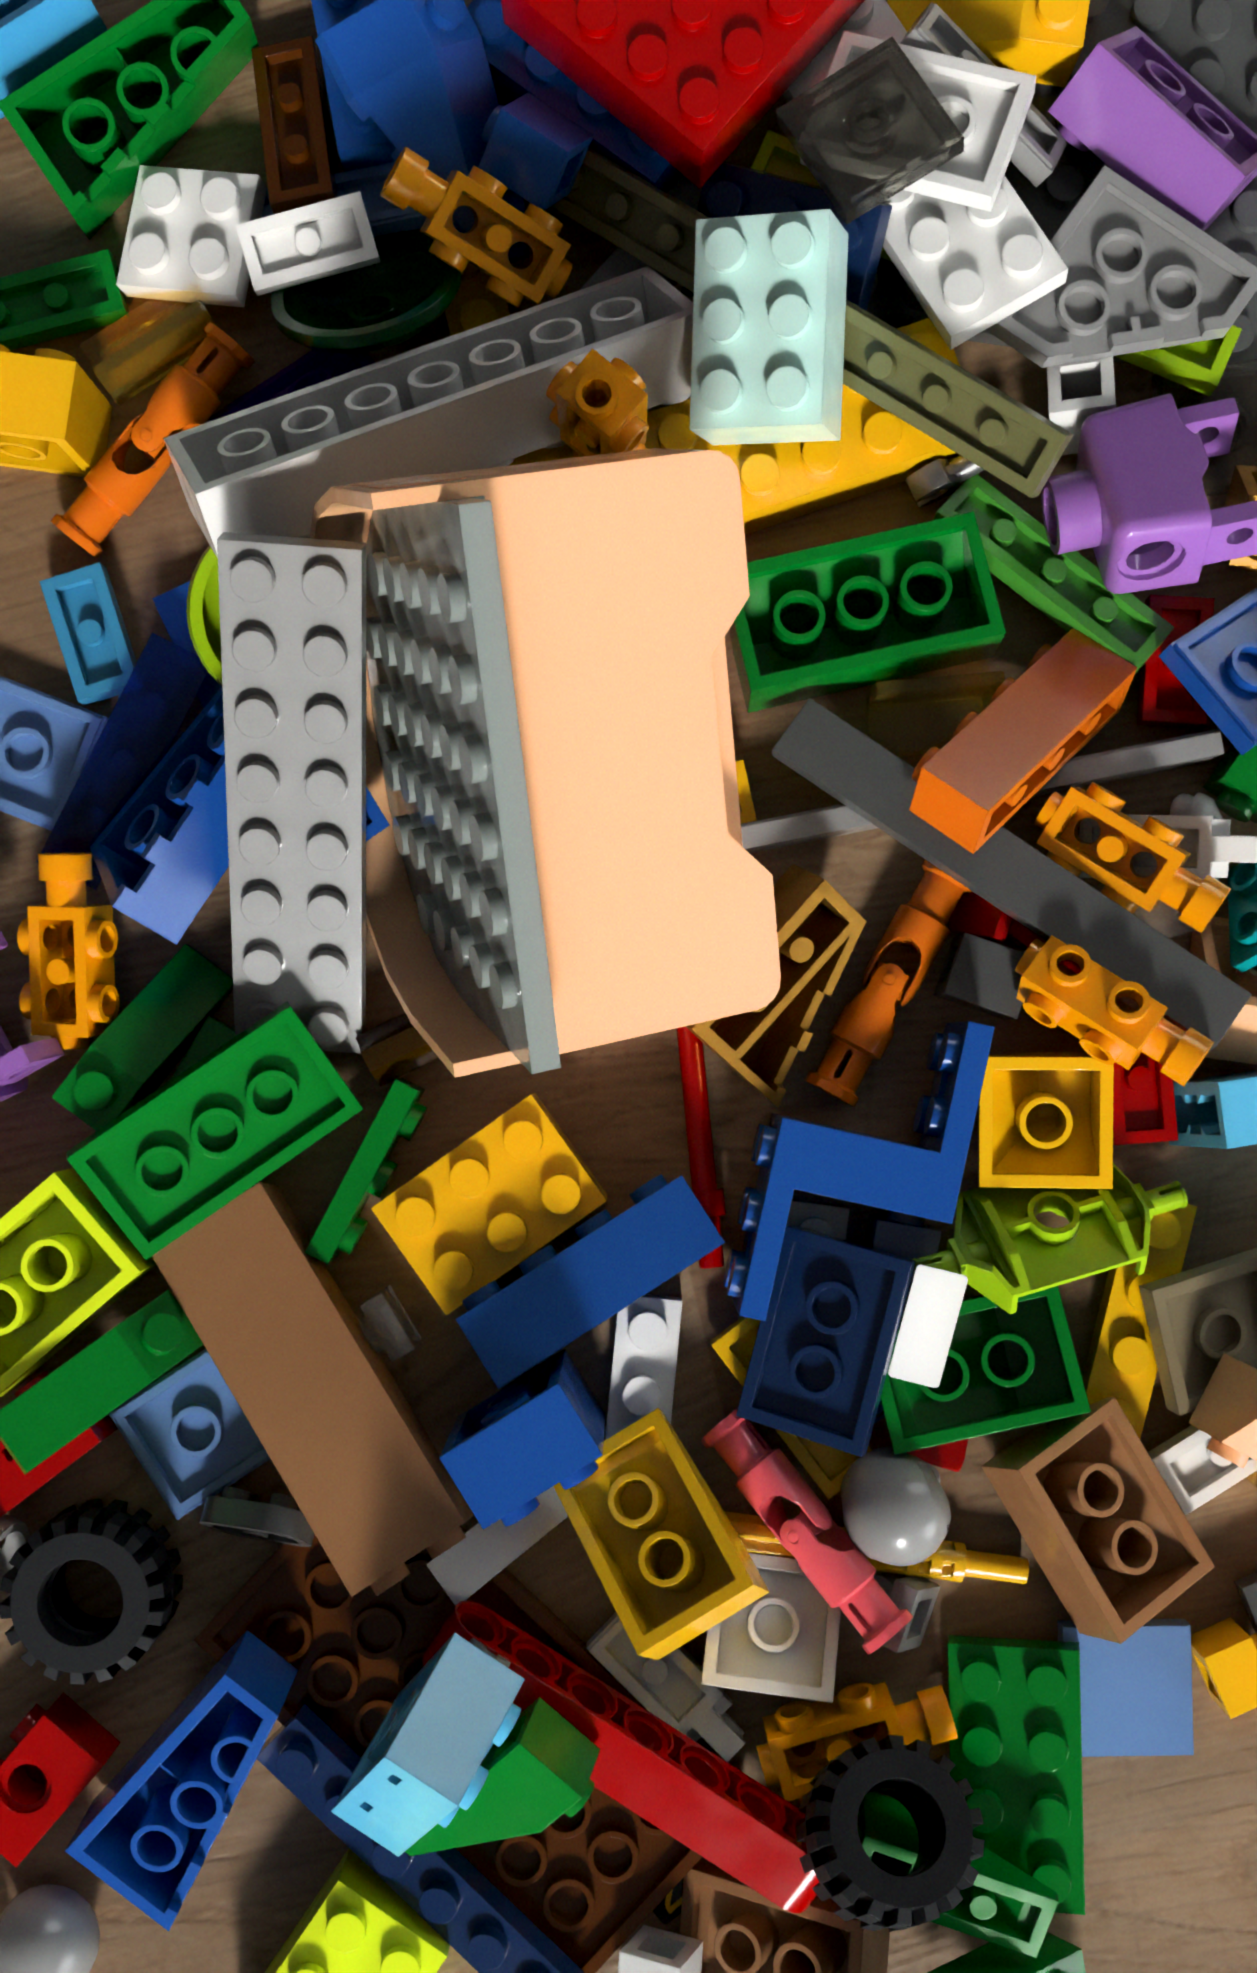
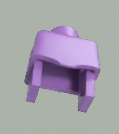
(1144, 495)

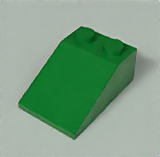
(996, 1376)

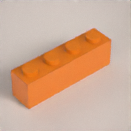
(1019, 739)

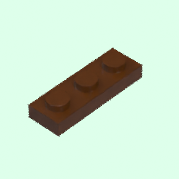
(293, 124)

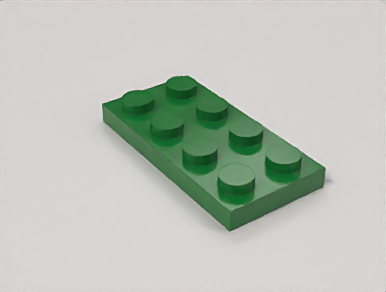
(214, 1131)
(1023, 1754)

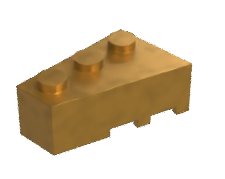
(814, 945)

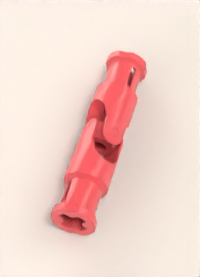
(812, 1537)

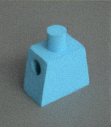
(1217, 1111)

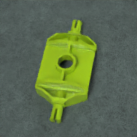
(1015, 1255)

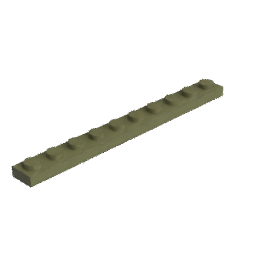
(877, 358)

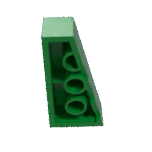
(128, 99)

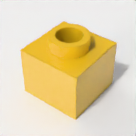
(1227, 1665)

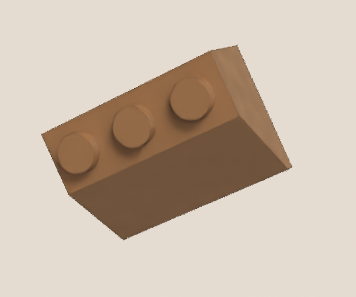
(1099, 1520)

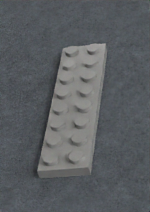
(296, 778)

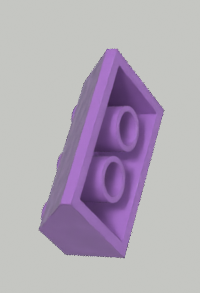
(1157, 127)

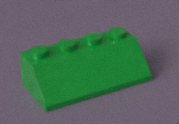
(865, 612)

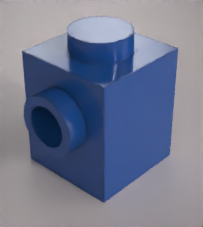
(534, 150)

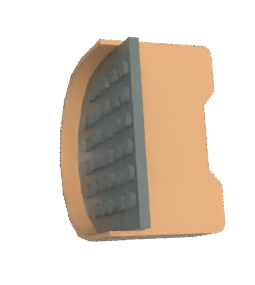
(557, 752)

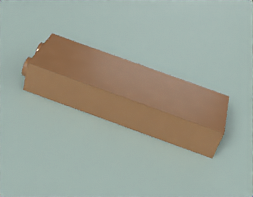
(314, 1390)

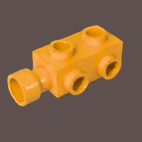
(494, 228)
(599, 405)
(1113, 854)
(69, 955)
(1091, 1011)
(839, 1725)

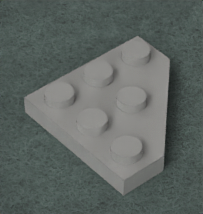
(1131, 283)

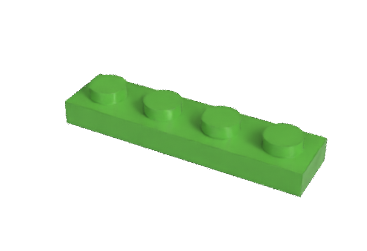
(1060, 585)

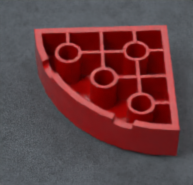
(682, 70)

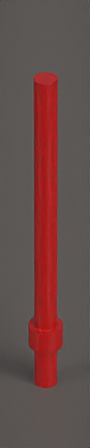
(700, 1136)

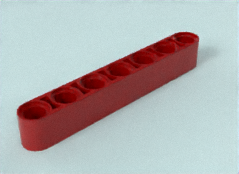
(655, 1765)

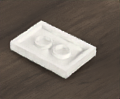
(984, 105)

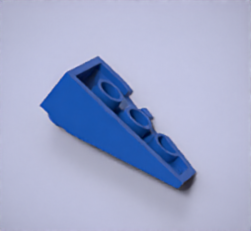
(422, 82)

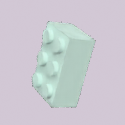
(768, 328)

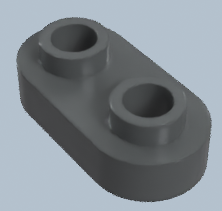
(244, 1516)

